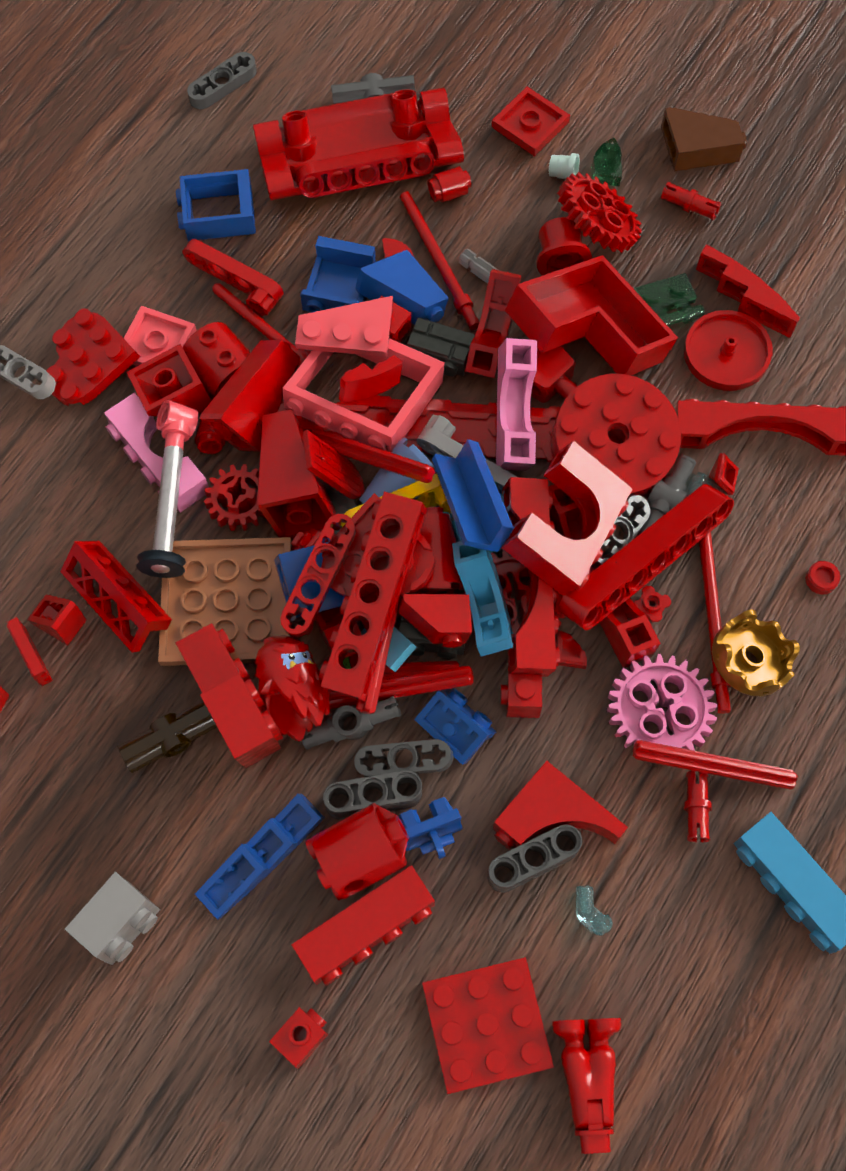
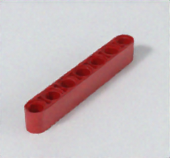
(646, 556)

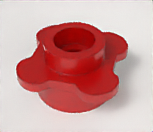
(653, 613)

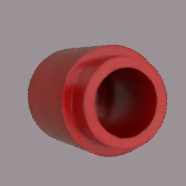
(449, 184)

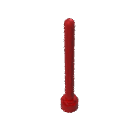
(254, 319)

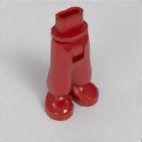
(590, 1079)

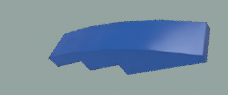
(259, 856)

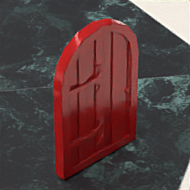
(332, 466)

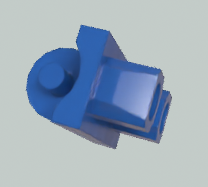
(434, 832)

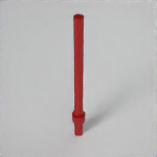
(461, 300)
(714, 620)

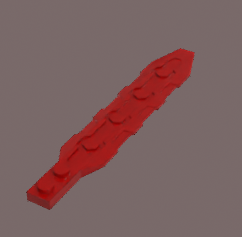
(471, 421)

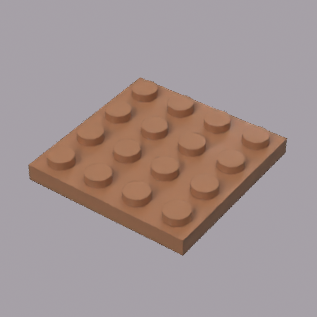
(224, 585)

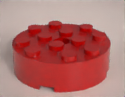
(632, 412)

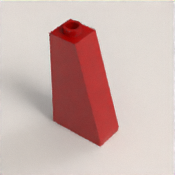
(251, 393)

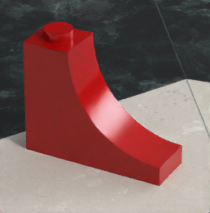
(550, 802)

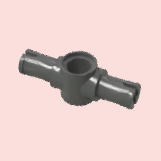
(669, 491)
(334, 726)

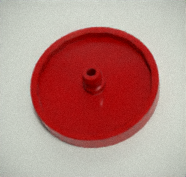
(728, 350)

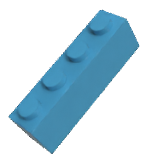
(797, 880)

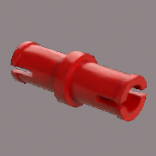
(690, 200)
(697, 806)

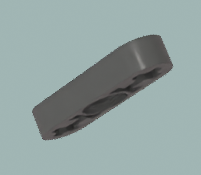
(237, 69)
(629, 526)
(427, 746)

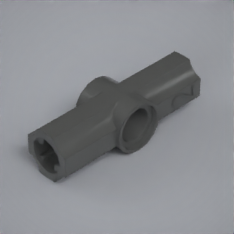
(370, 86)

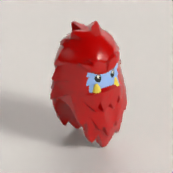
(291, 685)

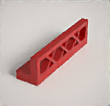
(114, 584)

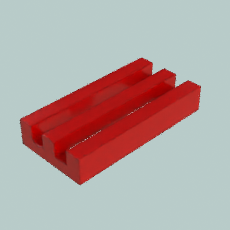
(28, 651)

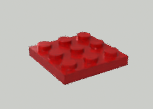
(487, 1025)

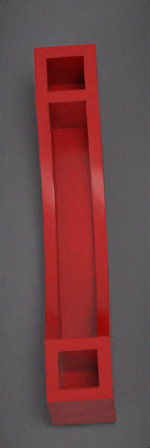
(709, 421)
(627, 625)
(535, 639)

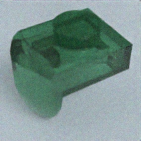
(608, 163)

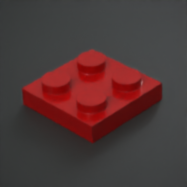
(530, 121)

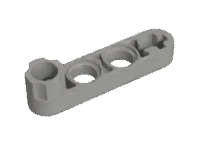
(437, 440)

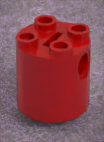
(359, 850)

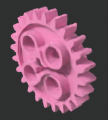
(690, 701)

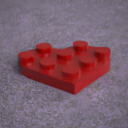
(89, 359)
(419, 569)

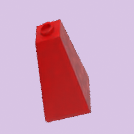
(287, 491)

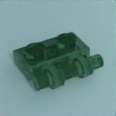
(671, 294)

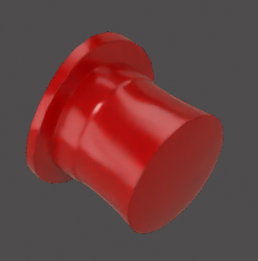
(560, 246)

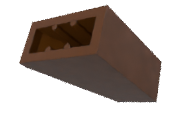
(701, 139)

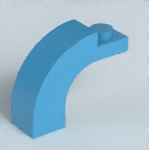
(486, 597)

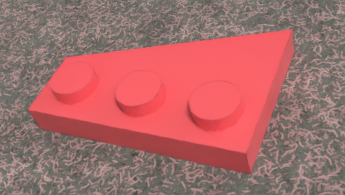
(348, 329)

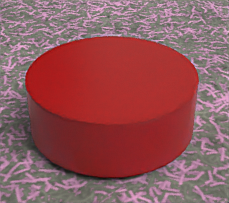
(822, 577)

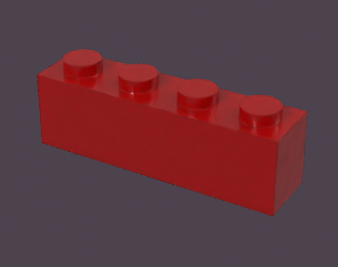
(364, 925)

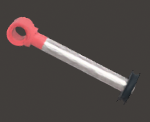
(176, 427)

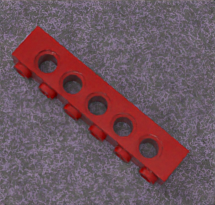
(389, 511)

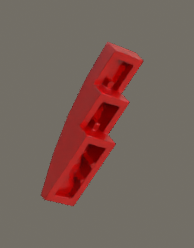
(744, 286)

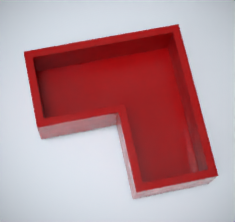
(592, 304)
(230, 695)

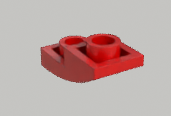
(368, 382)

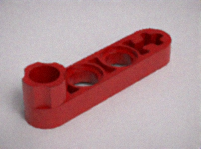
(262, 290)
(314, 573)

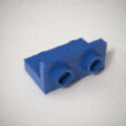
(455, 723)

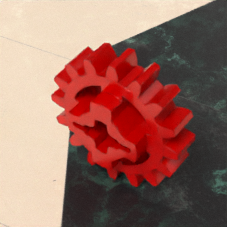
(230, 488)

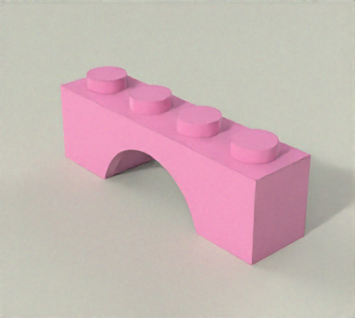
(515, 379)
(135, 429)

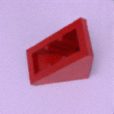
(58, 618)

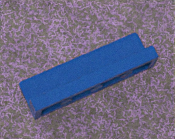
(473, 498)

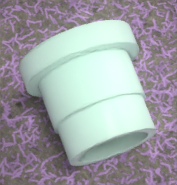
(564, 165)

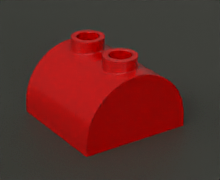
(215, 355)

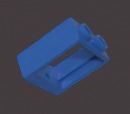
(216, 185)

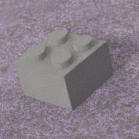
(113, 920)

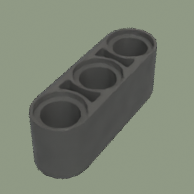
(386, 783)
(543, 844)

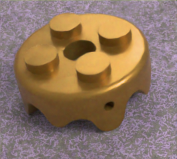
(766, 642)

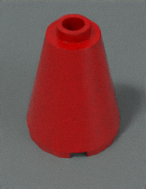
(439, 533)

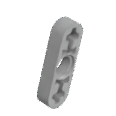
(32, 371)

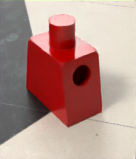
(553, 375)

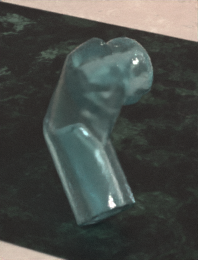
(588, 915)

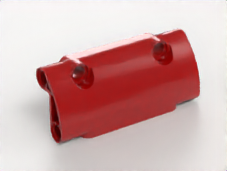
(357, 144)

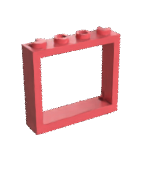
(326, 414)

